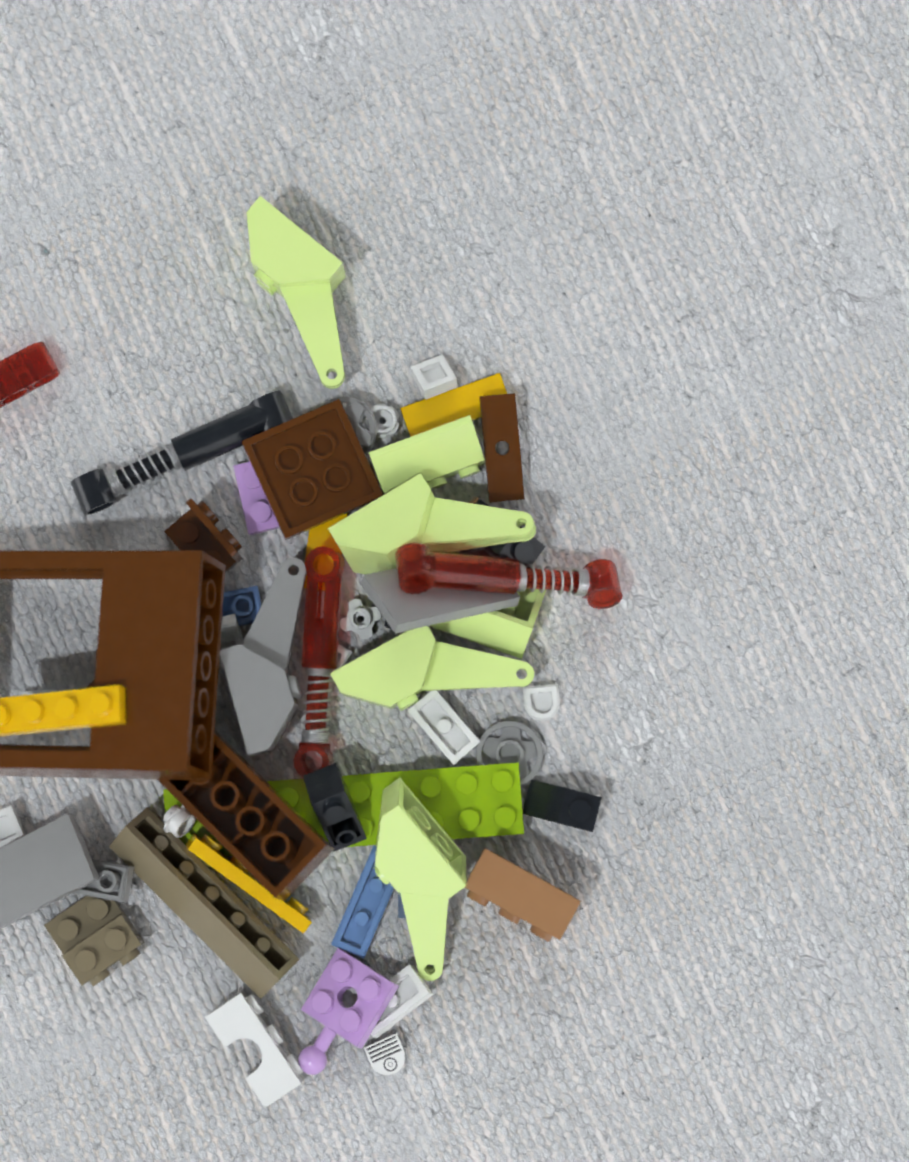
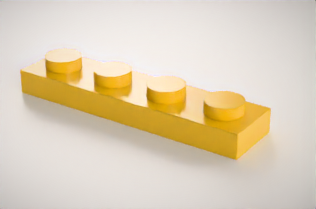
(62, 710)
(209, 851)

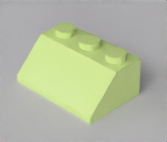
(433, 453)
(500, 629)

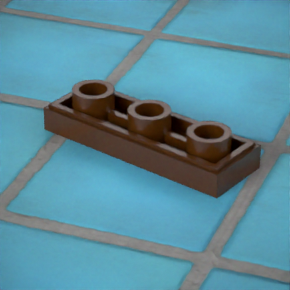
(502, 470)

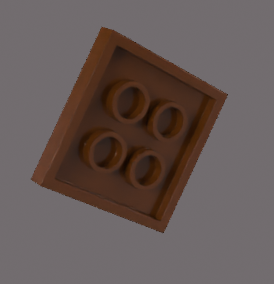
(312, 469)

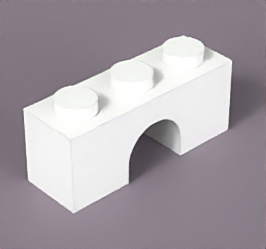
(242, 1019)

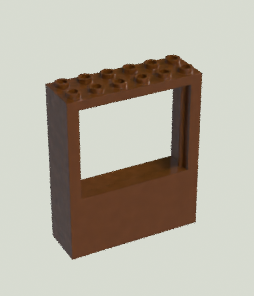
(156, 641)

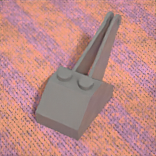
(258, 668)

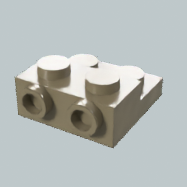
(94, 937)

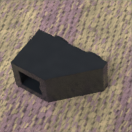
(334, 807)

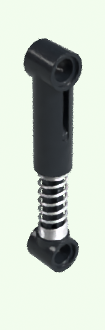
(99, 489)

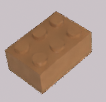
(521, 895)

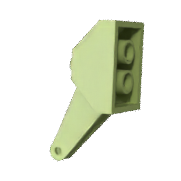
(305, 276)
(416, 516)
(418, 663)
(422, 866)

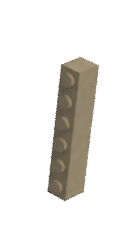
(204, 903)

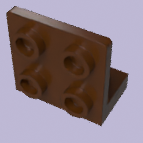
(198, 533)

